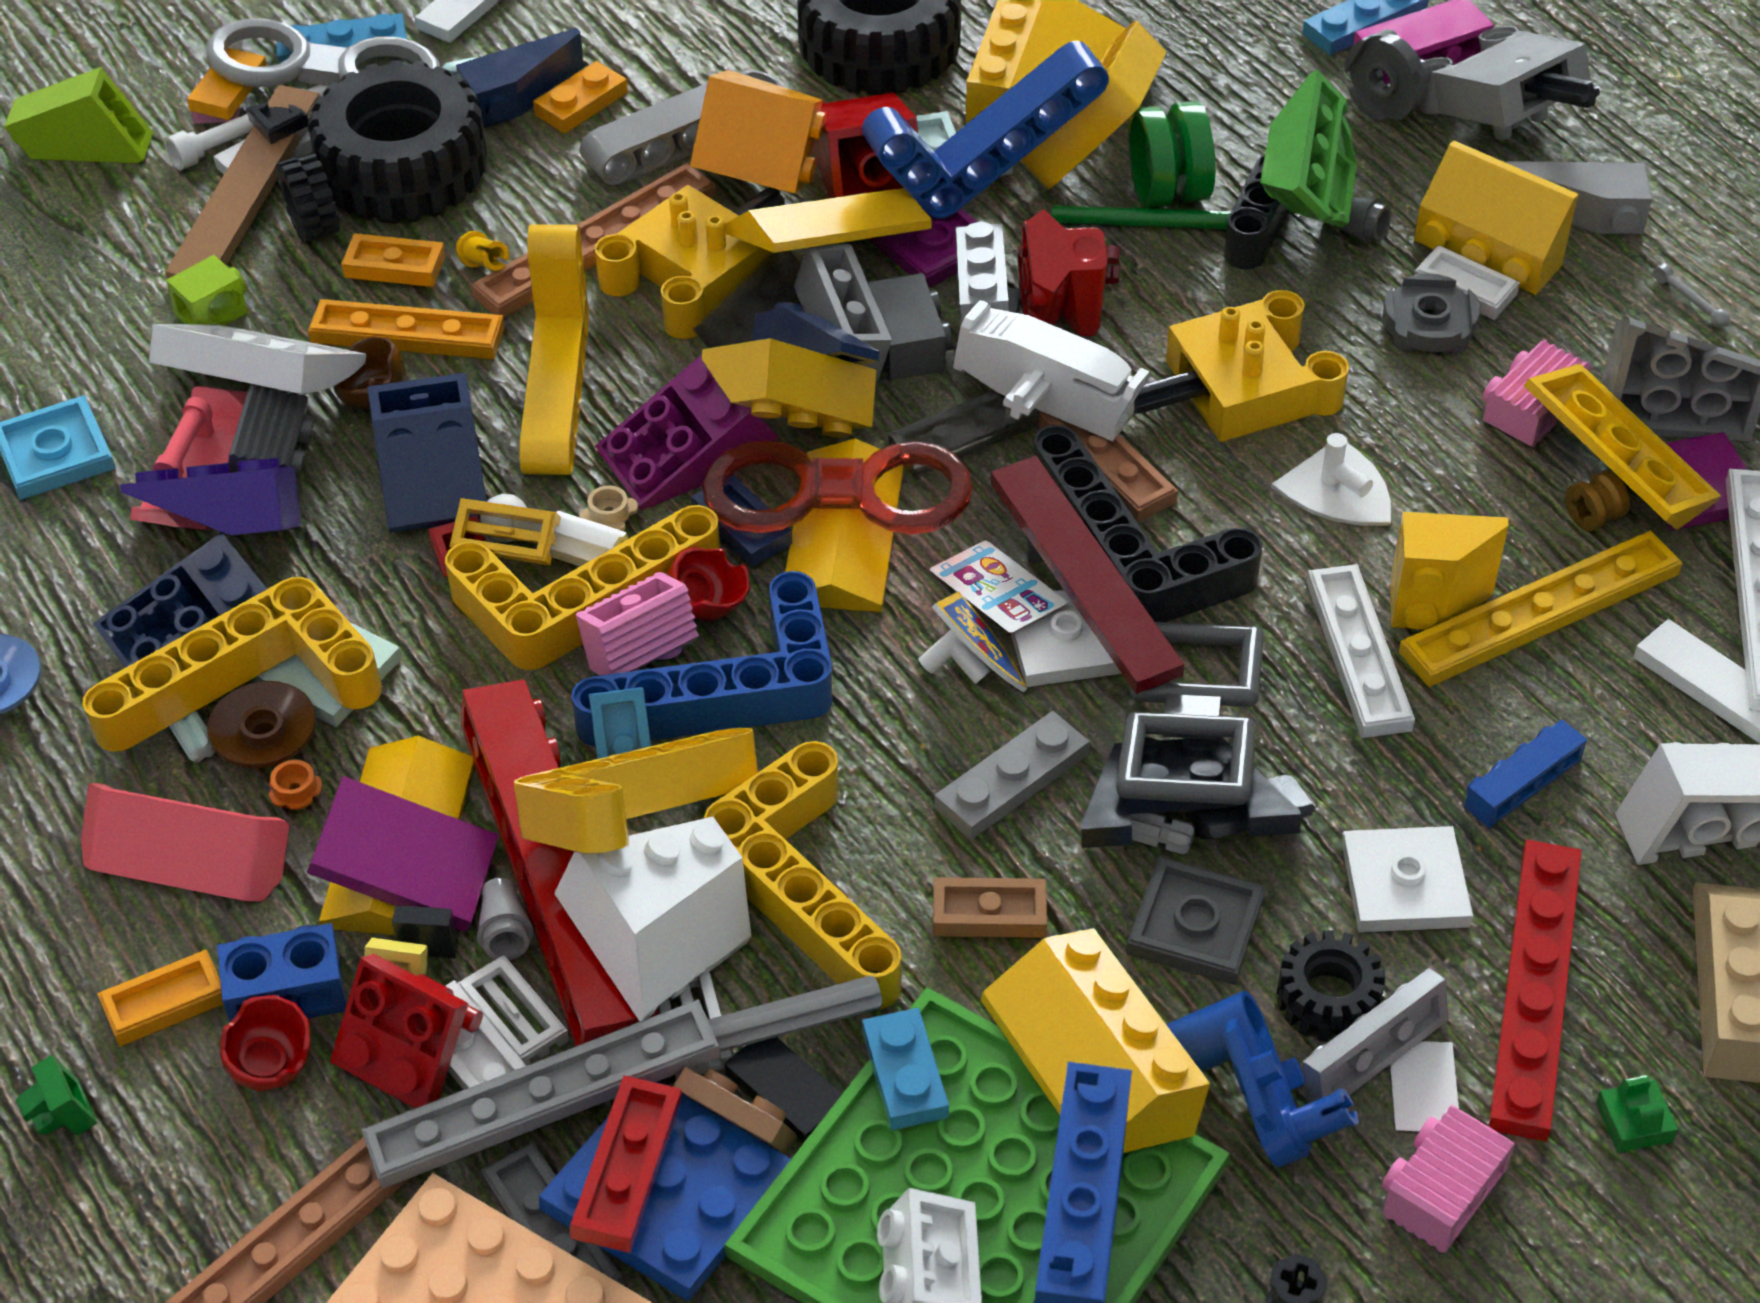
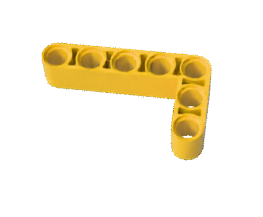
(1131, 67)
(557, 350)
(543, 624)
(230, 652)
(589, 801)
(777, 877)

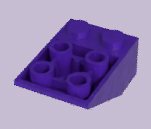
(236, 503)

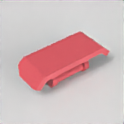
(200, 439)
(182, 844)

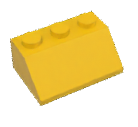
(1497, 216)
(795, 384)

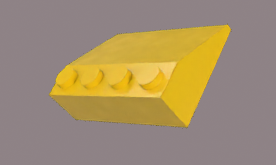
(1023, 37)

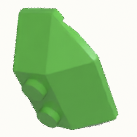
(1312, 154)

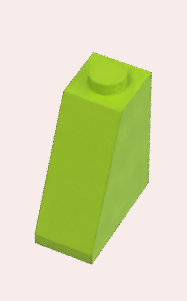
(79, 122)

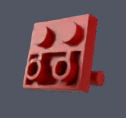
(401, 1031)

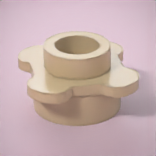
(609, 507)

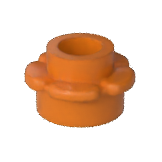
(294, 785)

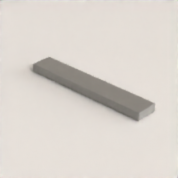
(538, 1093)

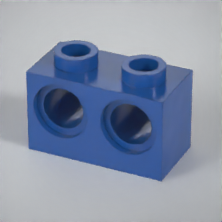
(280, 969)

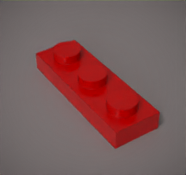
(626, 1164)

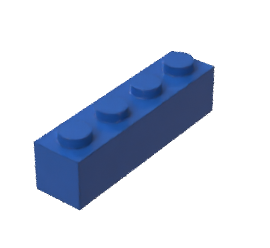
(1524, 773)

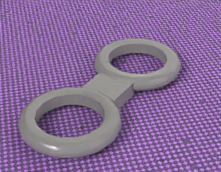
(308, 61)

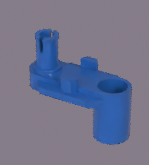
(1239, 1034)

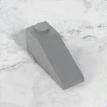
(1610, 195)

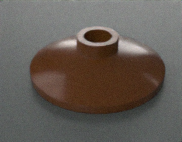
(261, 724)

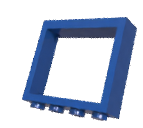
(1084, 1186)

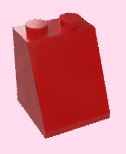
(845, 155)

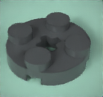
(1403, 66)
(1447, 330)

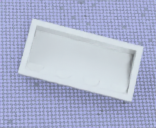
(252, 357)

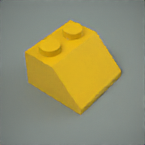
(1443, 566)

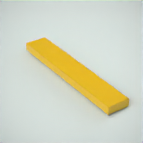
(1539, 608)

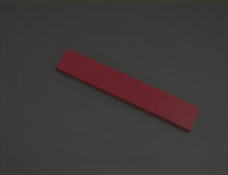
(1087, 575)

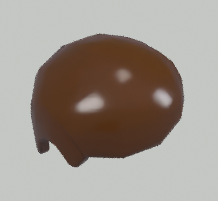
(381, 367)

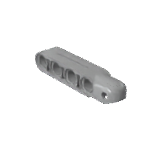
(649, 136)

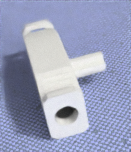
(1048, 370)

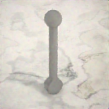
(1664, 273)

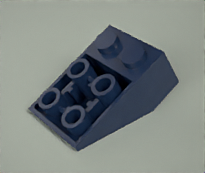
(426, 450)
(179, 601)

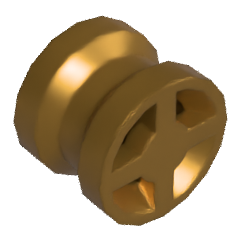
(1598, 500)

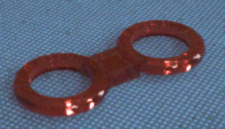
(837, 485)

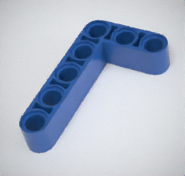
(992, 140)
(737, 690)

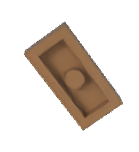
(989, 907)
(758, 1119)

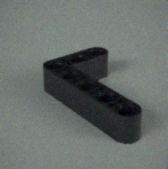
(1166, 581)

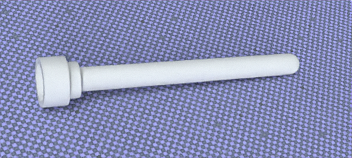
(186, 148)

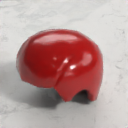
(712, 582)
(266, 1043)

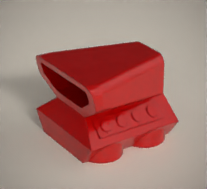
(1062, 273)

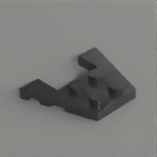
(1108, 814)

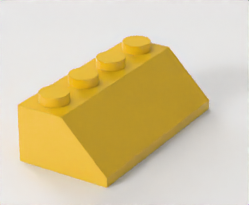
(1082, 1007)

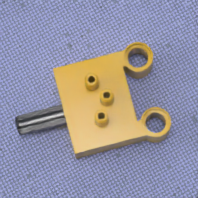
(684, 253)
(1243, 369)

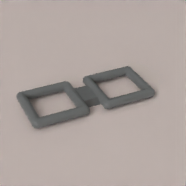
(1194, 712)

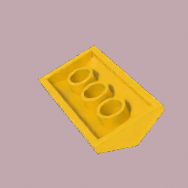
(830, 221)
(1624, 443)
(842, 547)
(416, 772)

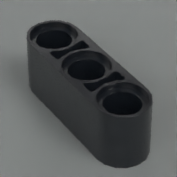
(1253, 223)

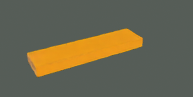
(408, 328)

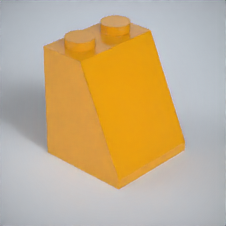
(758, 132)

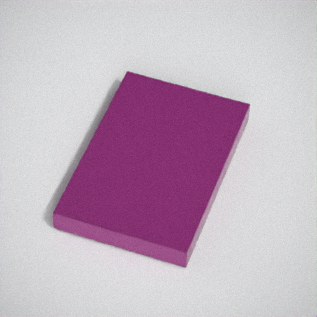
(402, 852)

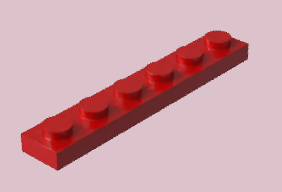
(1535, 991)

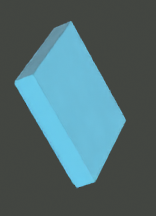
(53, 447)

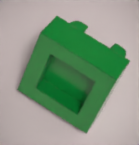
(56, 1100)
(1636, 1114)

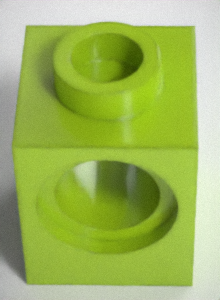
(208, 293)

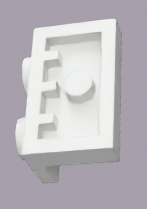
(929, 1250)

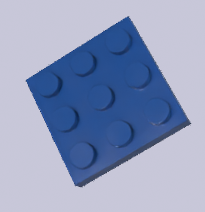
(698, 1199)

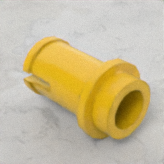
(477, 250)

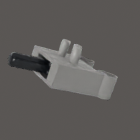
(1510, 80)

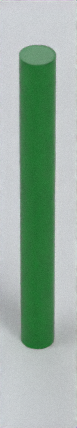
(1140, 217)

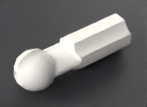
(576, 539)

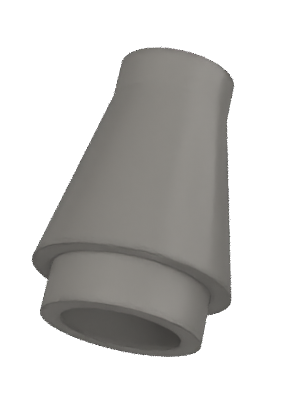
(503, 921)

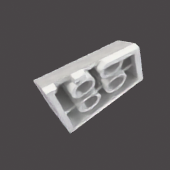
(660, 909)

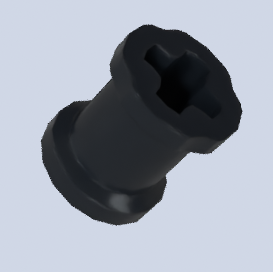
(1284, 1281)

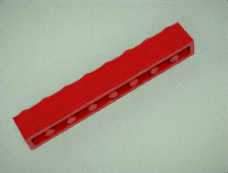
(507, 743)

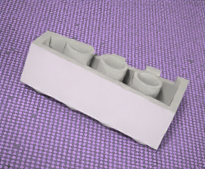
(1693, 800)

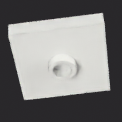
(1060, 648)
(1406, 879)

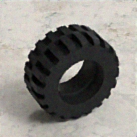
(879, 42)
(399, 140)

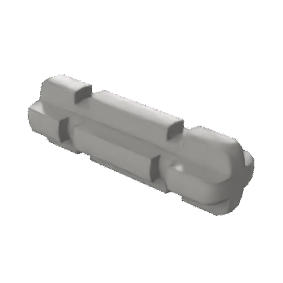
(1153, 828)

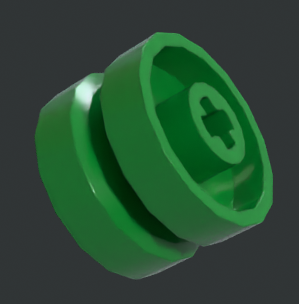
(1171, 154)

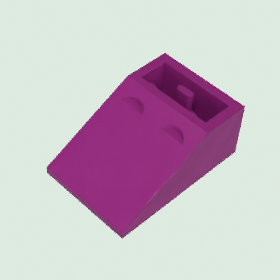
(678, 436)

